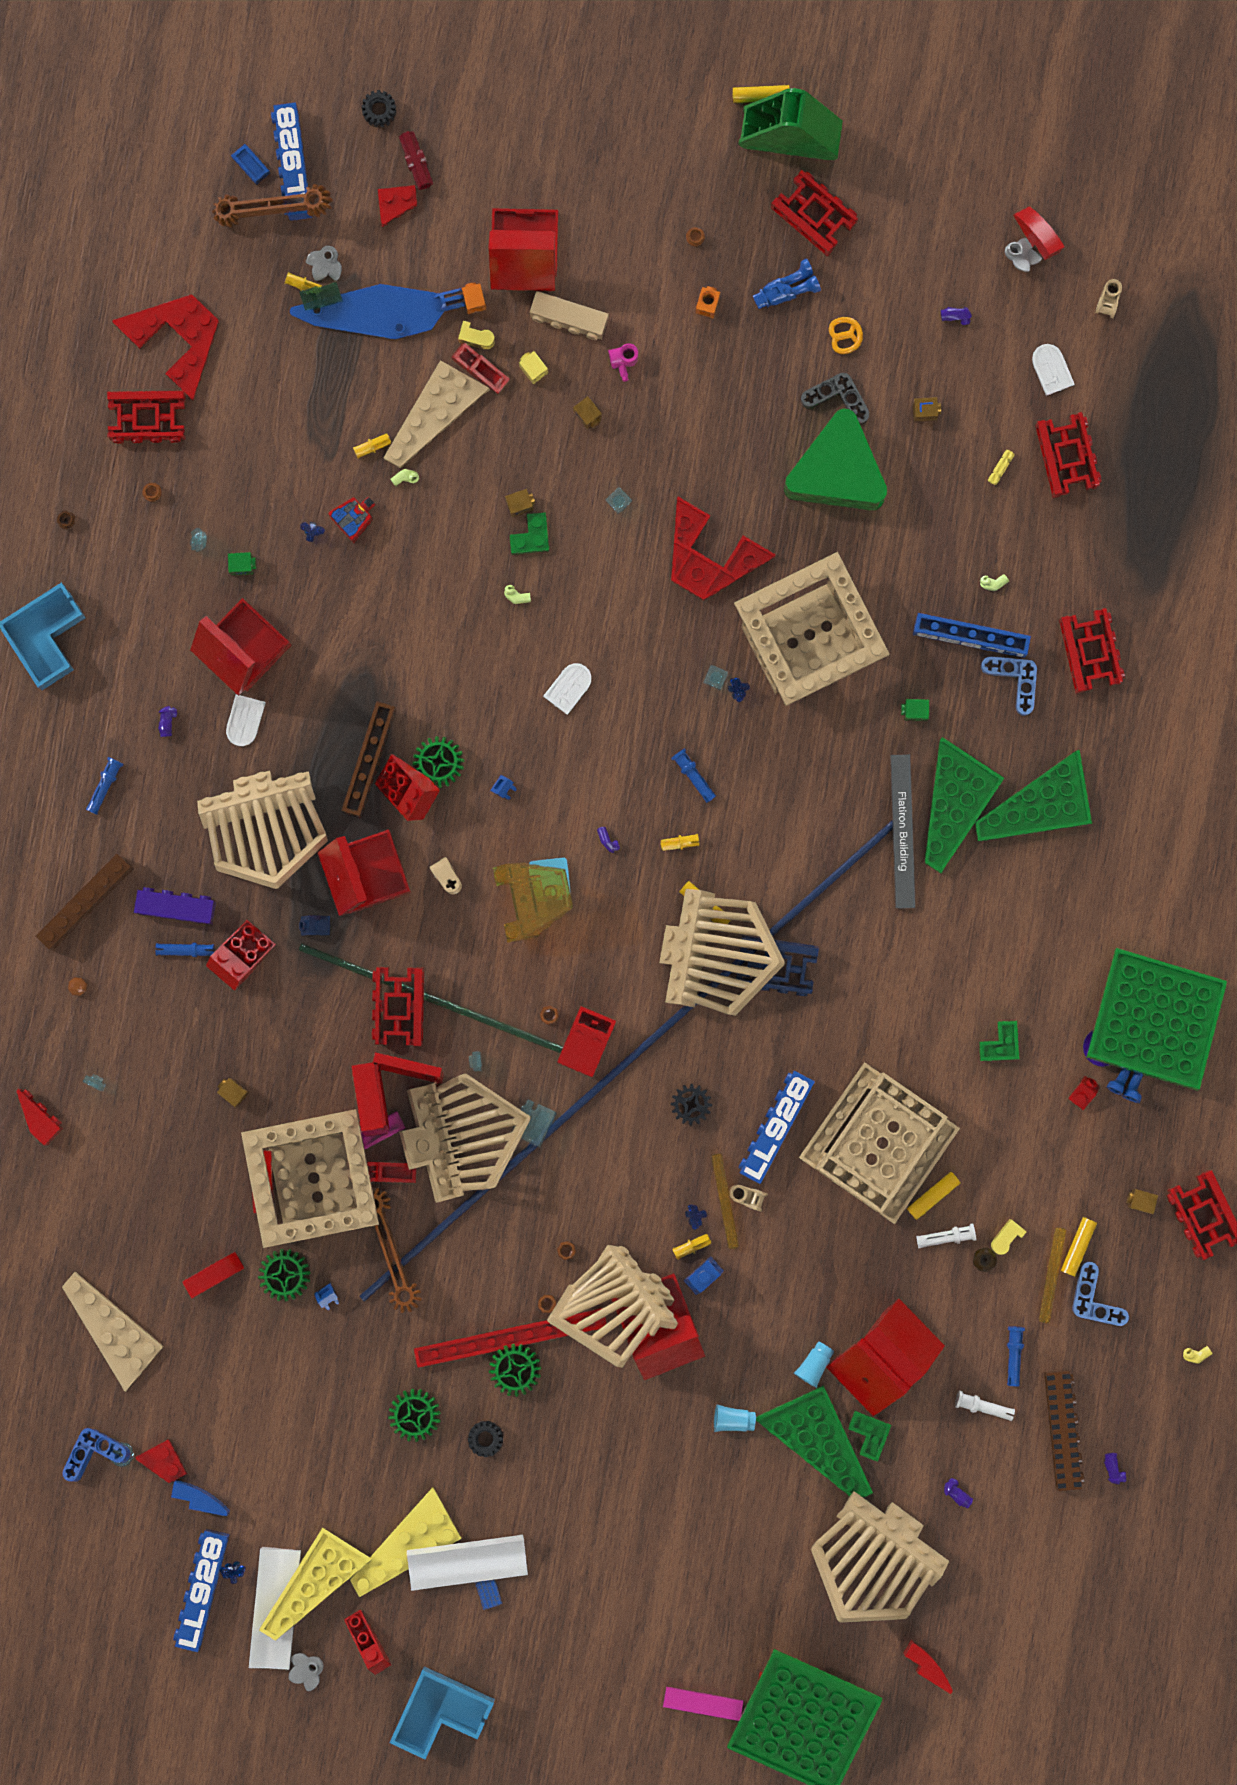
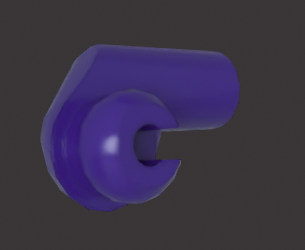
(605, 840)

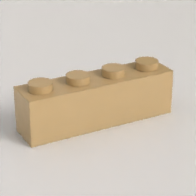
(569, 316)

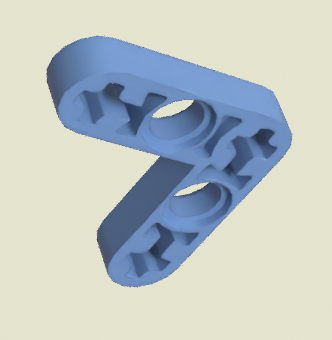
(1018, 672)
(1092, 1306)

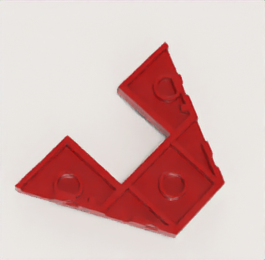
(188, 320)
(700, 574)

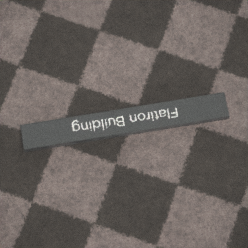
(902, 831)

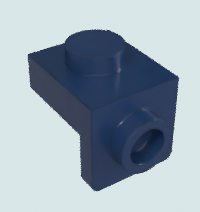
(314, 925)

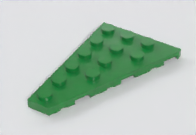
(959, 797)
(1048, 803)
(816, 1434)

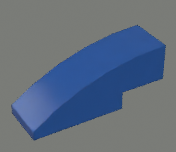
(199, 1498)

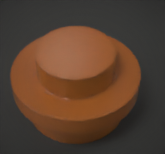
(695, 236)
(152, 492)

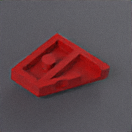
(395, 202)
(163, 1461)

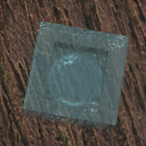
(618, 500)
(715, 677)
(475, 1061)
(95, 1081)

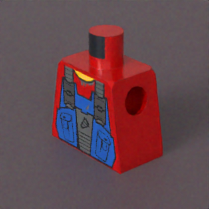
(353, 517)

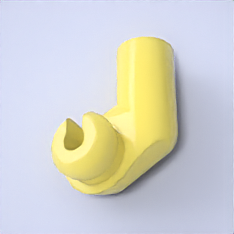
(1196, 1356)

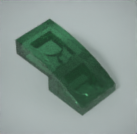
(321, 297)

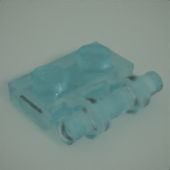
(539, 1123)

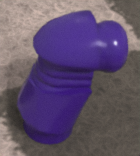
(950, 314)
(165, 723)
(1111, 1465)
(957, 1494)

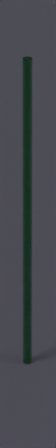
(435, 1000)

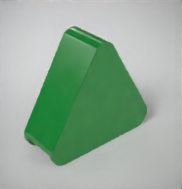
(791, 125)
(838, 468)

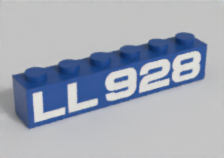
(290, 153)
(971, 635)
(777, 1126)
(201, 1591)

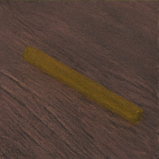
(725, 1201)
(1052, 1275)

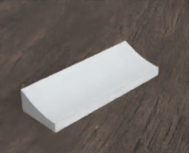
(467, 1562)
(274, 1573)

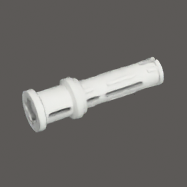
(955, 1235)
(974, 1404)

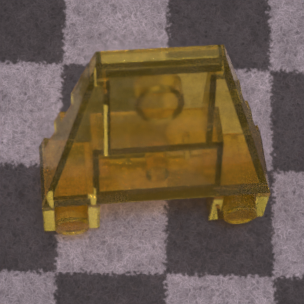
(538, 897)

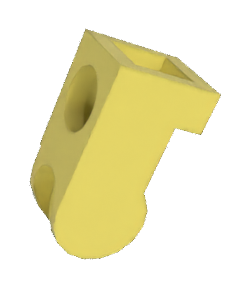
(476, 338)
(1006, 1235)

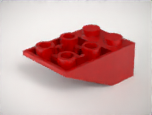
(407, 789)
(240, 955)
(586, 1041)

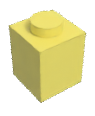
(533, 367)

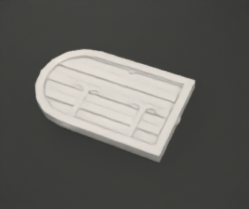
(1051, 369)
(569, 687)
(244, 720)

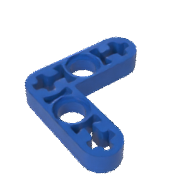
(89, 1447)

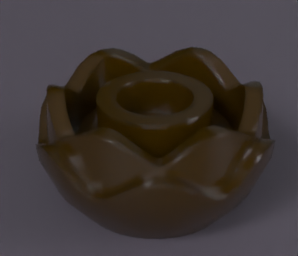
(978, 1258)

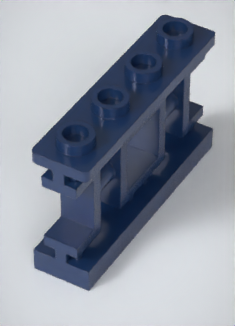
(774, 982)

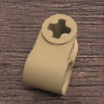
(1108, 301)
(444, 874)
(749, 1197)

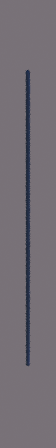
(625, 1063)

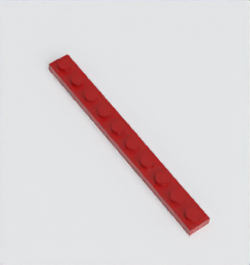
(497, 1340)

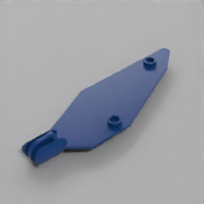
(383, 311)

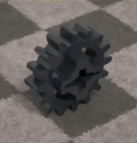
(679, 1099)

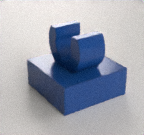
(502, 786)
(326, 1296)

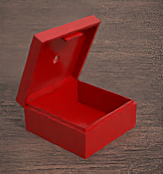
(523, 249)
(239, 646)
(363, 872)
(370, 1088)
(668, 1346)
(889, 1356)

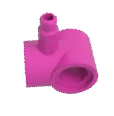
(619, 361)

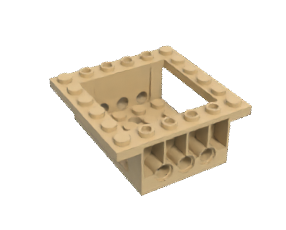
(830, 655)
(902, 1164)
(342, 1174)

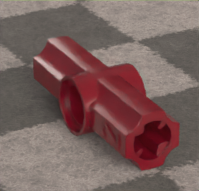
(416, 160)

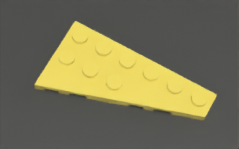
(422, 1528)
(320, 1573)

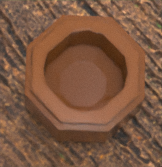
(77, 986)
(549, 1015)
(566, 1250)
(547, 1303)

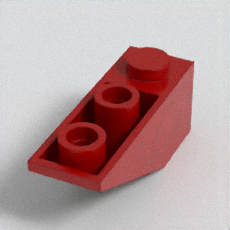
(39, 1122)
(367, 1643)

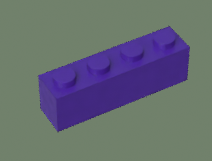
(175, 907)

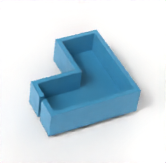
(33, 633)
(435, 1702)

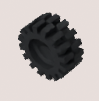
(378, 119)
(485, 1450)

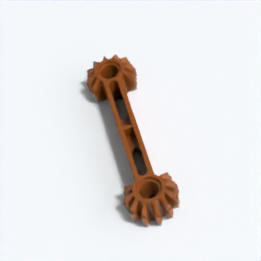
(272, 205)
(391, 1254)

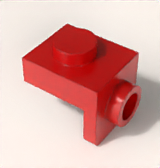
(1084, 1092)

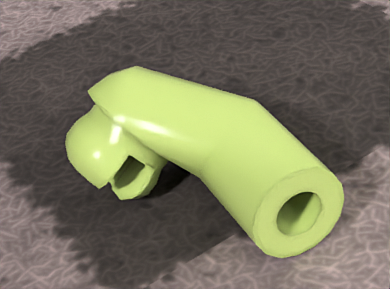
(405, 475)
(992, 584)
(515, 597)

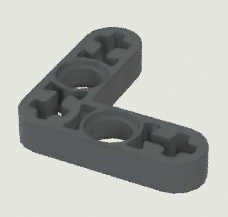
(836, 389)

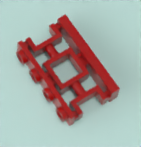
(803, 223)
(146, 401)
(1052, 458)
(1075, 654)
(415, 1006)
(1220, 1208)

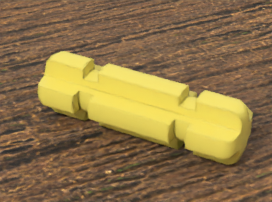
(1001, 467)

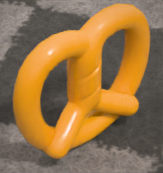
(845, 335)

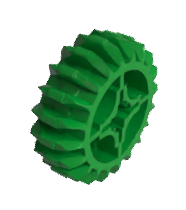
(429, 759)
(284, 1284)
(521, 1386)
(418, 1423)

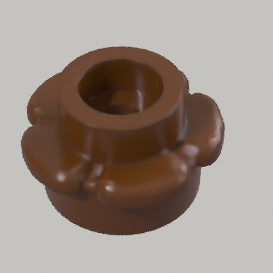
(61, 519)

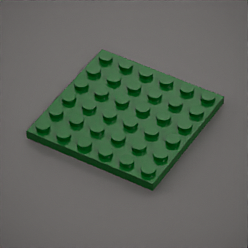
(1156, 1019)
(804, 1721)

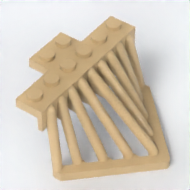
(254, 797)
(686, 947)
(431, 1144)
(637, 1290)
(896, 1536)

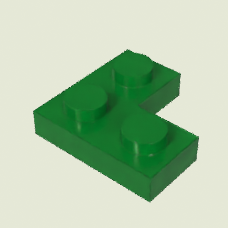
(535, 540)
(1007, 1045)
(875, 1432)

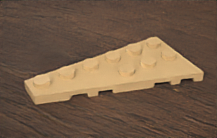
(438, 406)
(118, 1337)

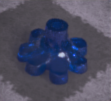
(311, 530)
(738, 689)
(695, 1216)
(233, 1572)

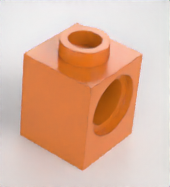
(473, 298)
(705, 309)

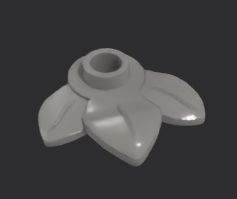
(1024, 254)
(324, 266)
(303, 1672)

